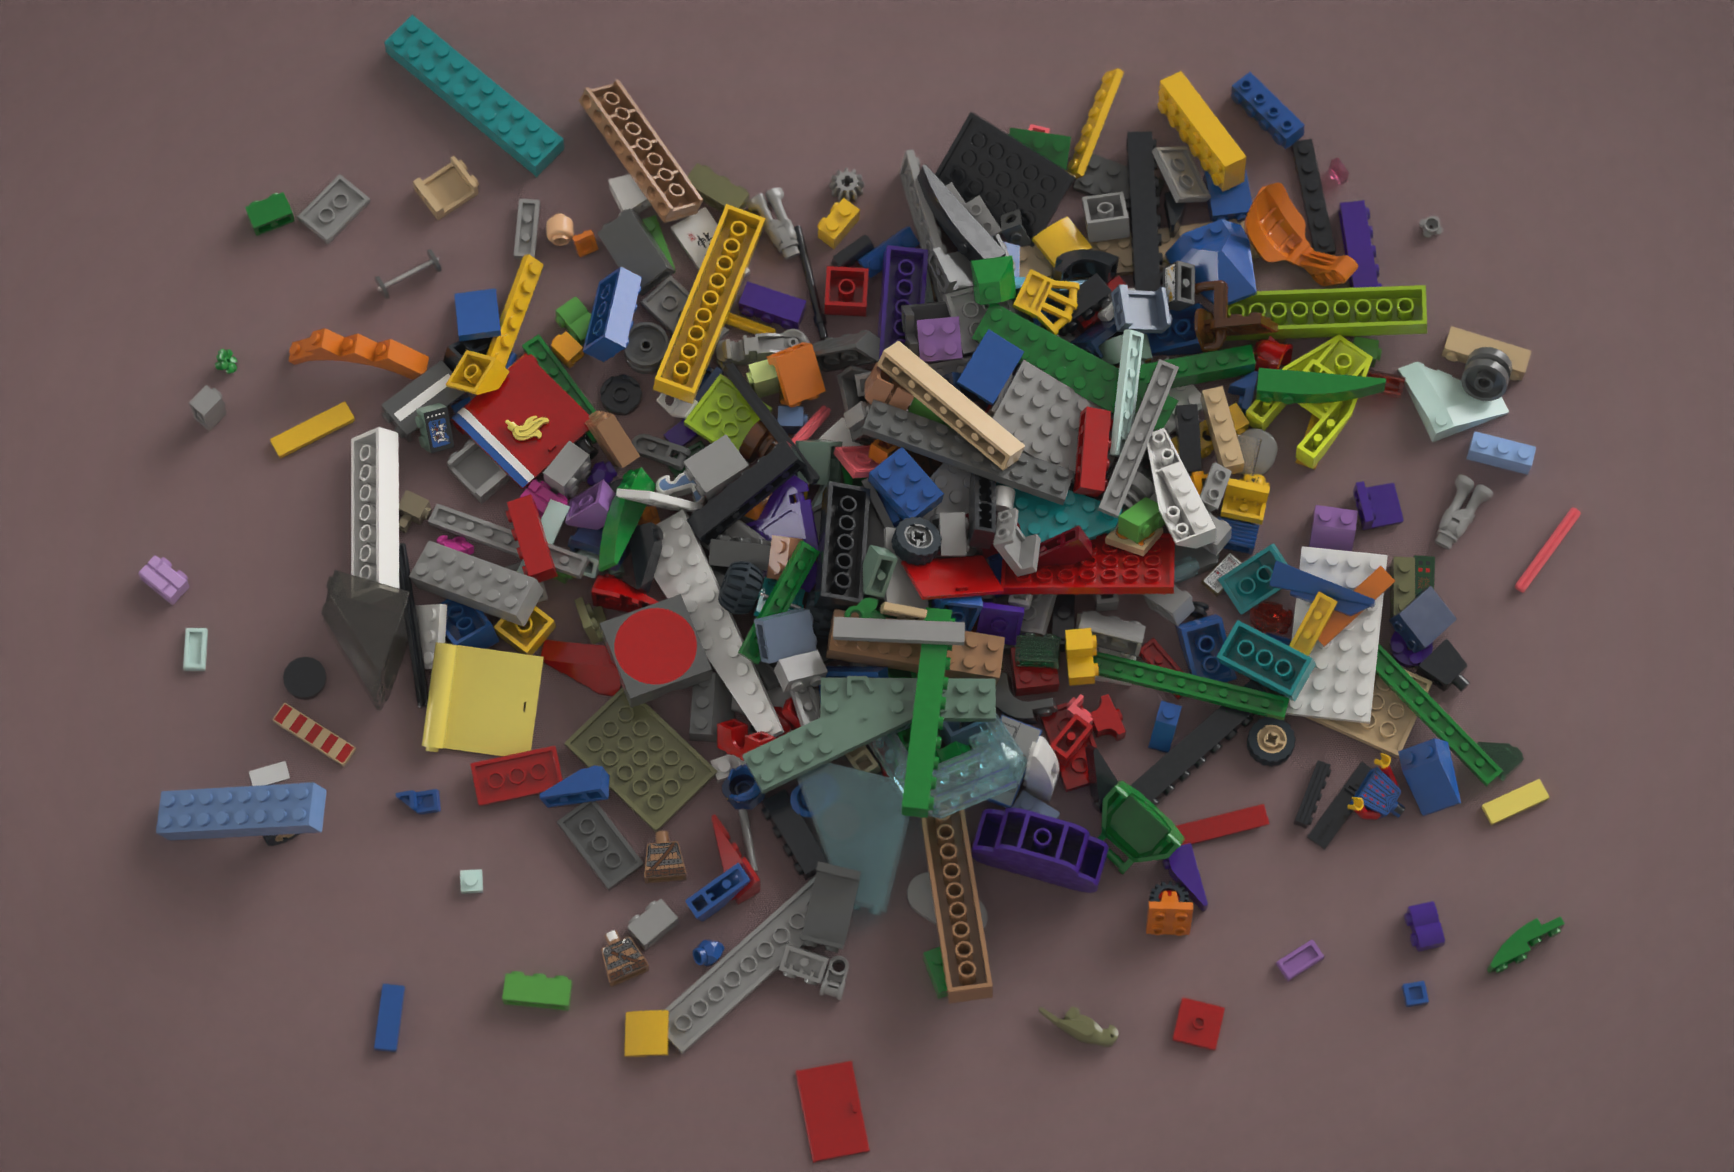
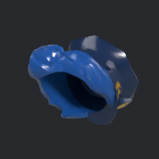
(742, 789)

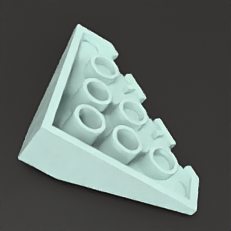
(1444, 402)

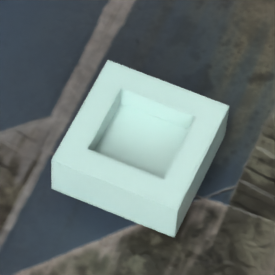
(471, 881)

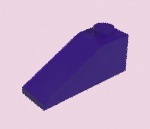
(1184, 870)

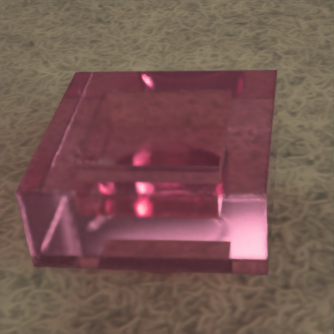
(1338, 171)

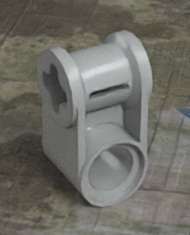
(835, 982)

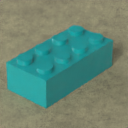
(1266, 660)

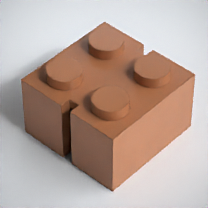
(880, 389)

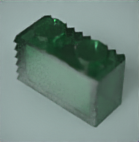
(1038, 651)

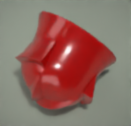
(1272, 354)

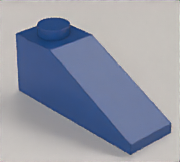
(581, 787)
(718, 892)

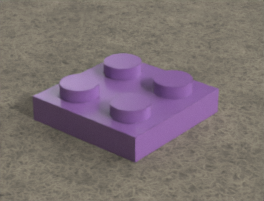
(939, 339)

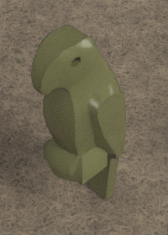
(1083, 1028)

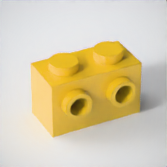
(838, 223)

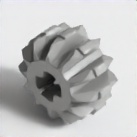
(838, 185)

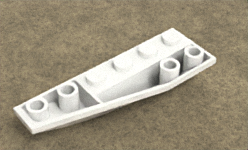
(1177, 495)
(1041, 770)

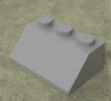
(1114, 633)

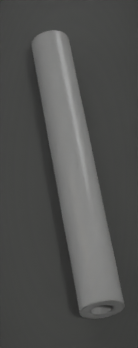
(747, 837)

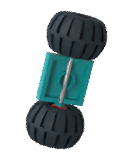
(745, 585)

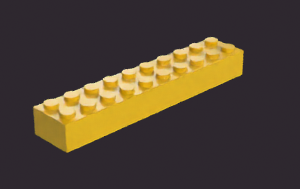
(709, 304)

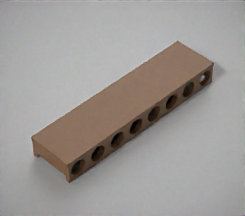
(641, 151)

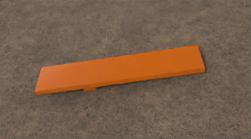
(1371, 587)

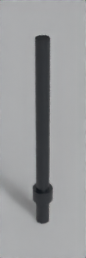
(818, 318)

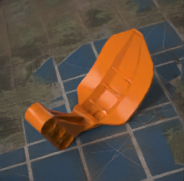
(1279, 235)

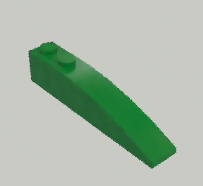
(1313, 387)
(623, 518)

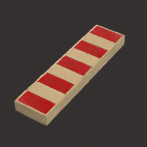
(314, 734)

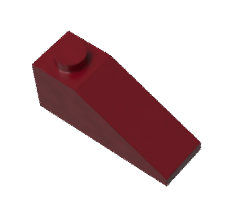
(1065, 548)

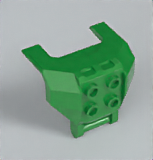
(1136, 827)

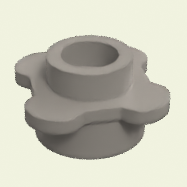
(1434, 221)

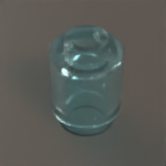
(1185, 569)

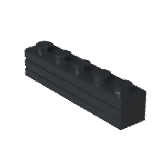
(1312, 794)

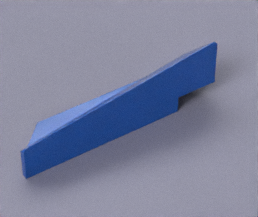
(1306, 586)

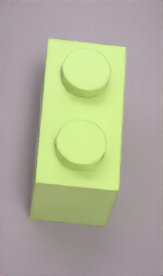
(763, 378)

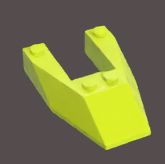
(1331, 357)

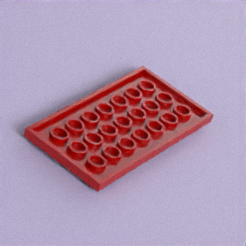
(1105, 572)

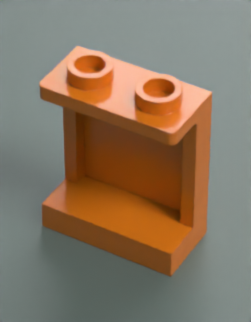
(797, 374)

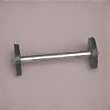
(433, 261)

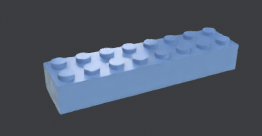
(241, 811)

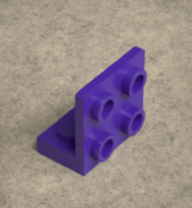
(1377, 505)

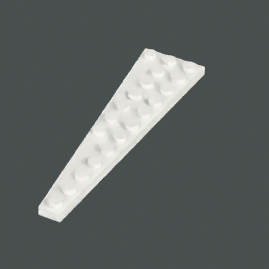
(687, 572)

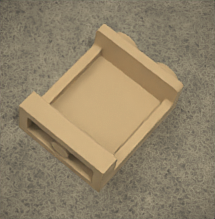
(447, 188)

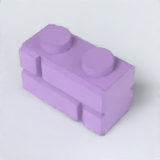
(164, 579)

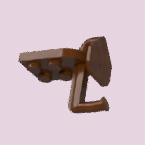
(1219, 326)

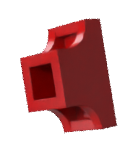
(1108, 720)

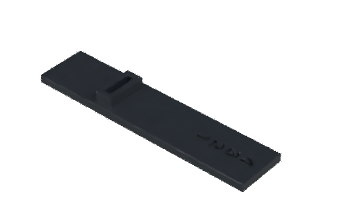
(1337, 811)

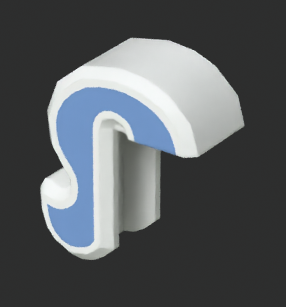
(679, 487)

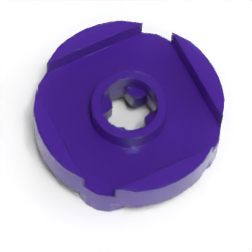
(1403, 655)

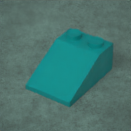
(1250, 581)

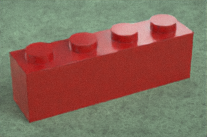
(1092, 452)
(531, 538)

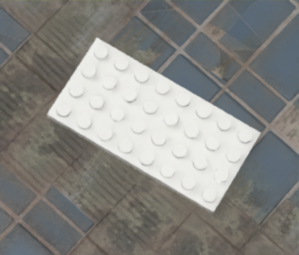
(1346, 667)

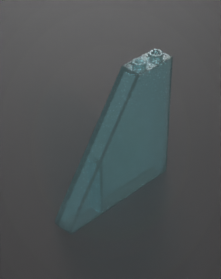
(858, 827)

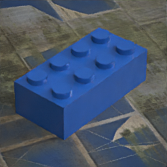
(612, 314)

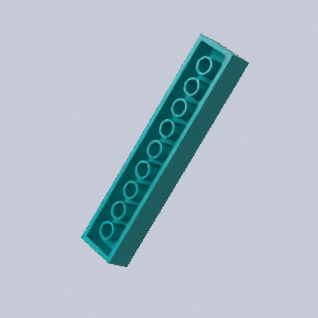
(474, 95)

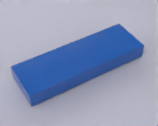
(389, 1017)

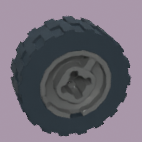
(919, 550)

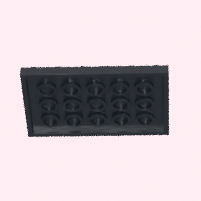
(1004, 175)

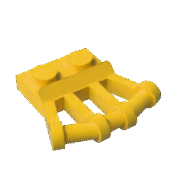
(1033, 296)

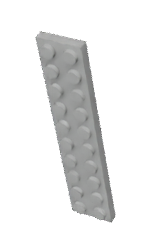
(738, 972)

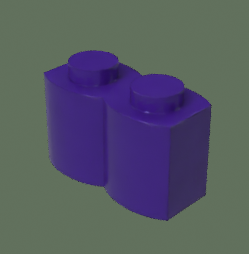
(1425, 926)

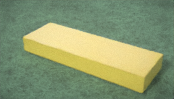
(1515, 802)

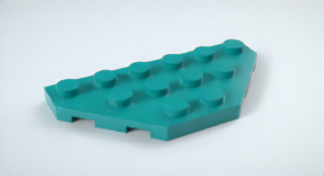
(1051, 519)

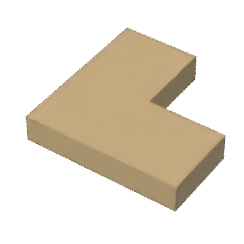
(903, 612)

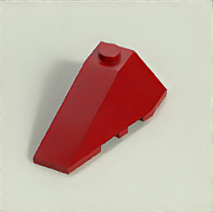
(585, 664)

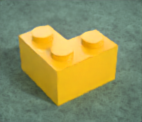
(1080, 649)

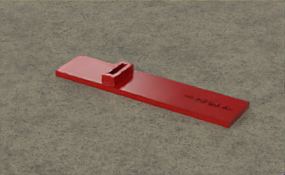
(1224, 824)

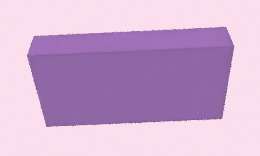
(1300, 960)

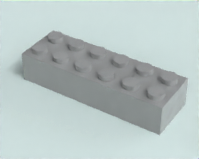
(476, 583)

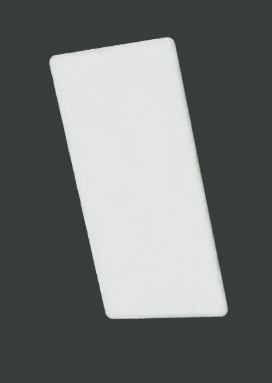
(269, 774)

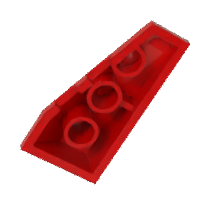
(618, 595)
(729, 856)

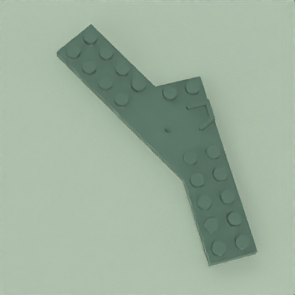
(857, 713)

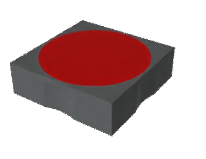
(655, 650)

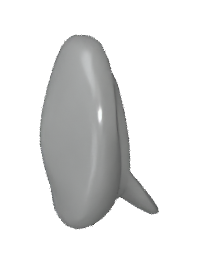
(1267, 450)

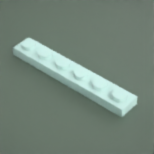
(1126, 389)

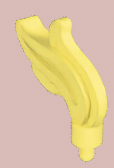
(529, 429)

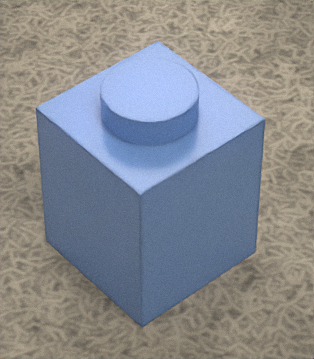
(791, 418)

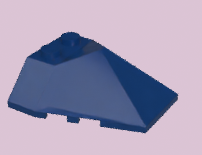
(1218, 253)

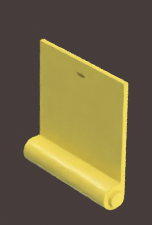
(480, 700)

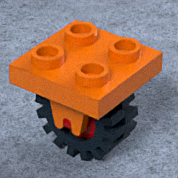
(1169, 910)

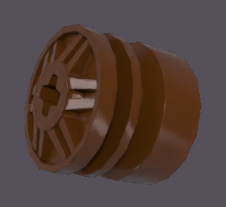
(757, 443)

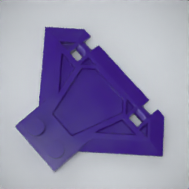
(790, 519)

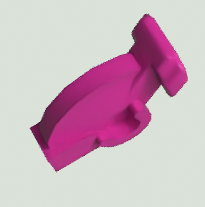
(458, 543)

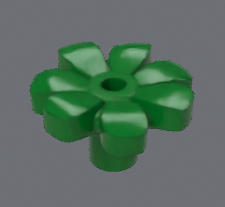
(226, 361)

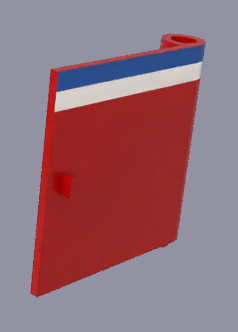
(523, 394)

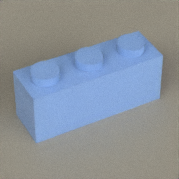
(1501, 453)

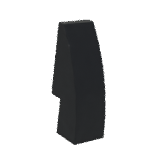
(1174, 213)

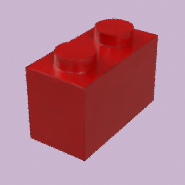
(1071, 739)

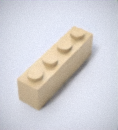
(1462, 343)
(1222, 429)

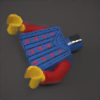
(1378, 793)

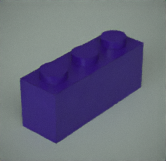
(772, 306)

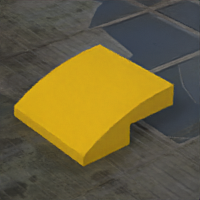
(1059, 239)
(646, 1033)

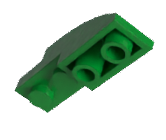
(1517, 945)

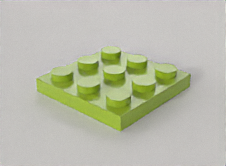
(722, 413)

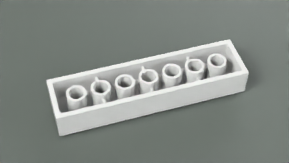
(375, 506)

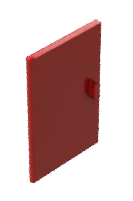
(953, 578)
(828, 1105)

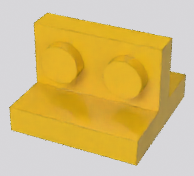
(1245, 501)

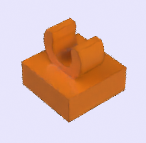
(585, 243)
(649, 515)

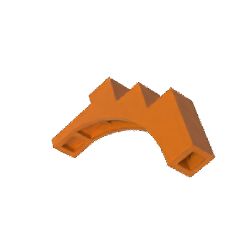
(359, 349)

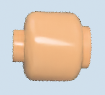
(559, 229)

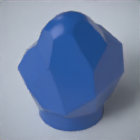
(708, 952)

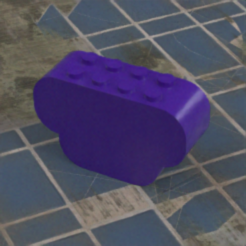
(1040, 848)

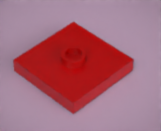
(1198, 1024)

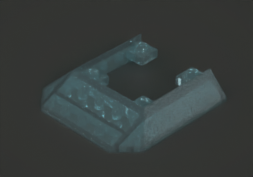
(967, 779)

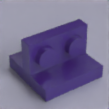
(1001, 621)

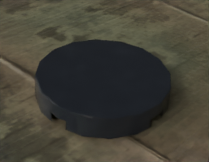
(621, 395)
(304, 678)

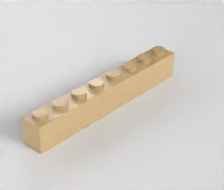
(951, 405)

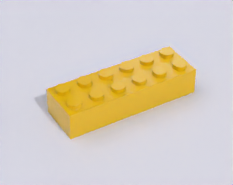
(1201, 131)

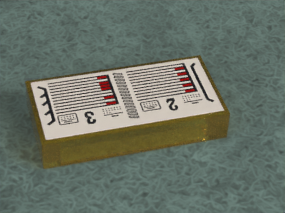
(1211, 581)

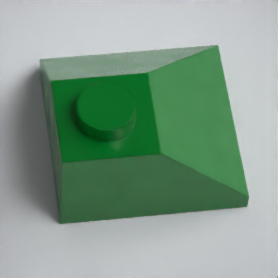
(993, 280)

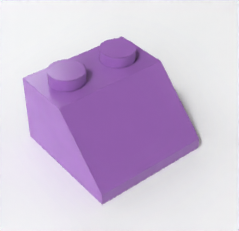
(590, 507)
(1333, 528)

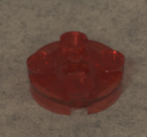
(1271, 618)

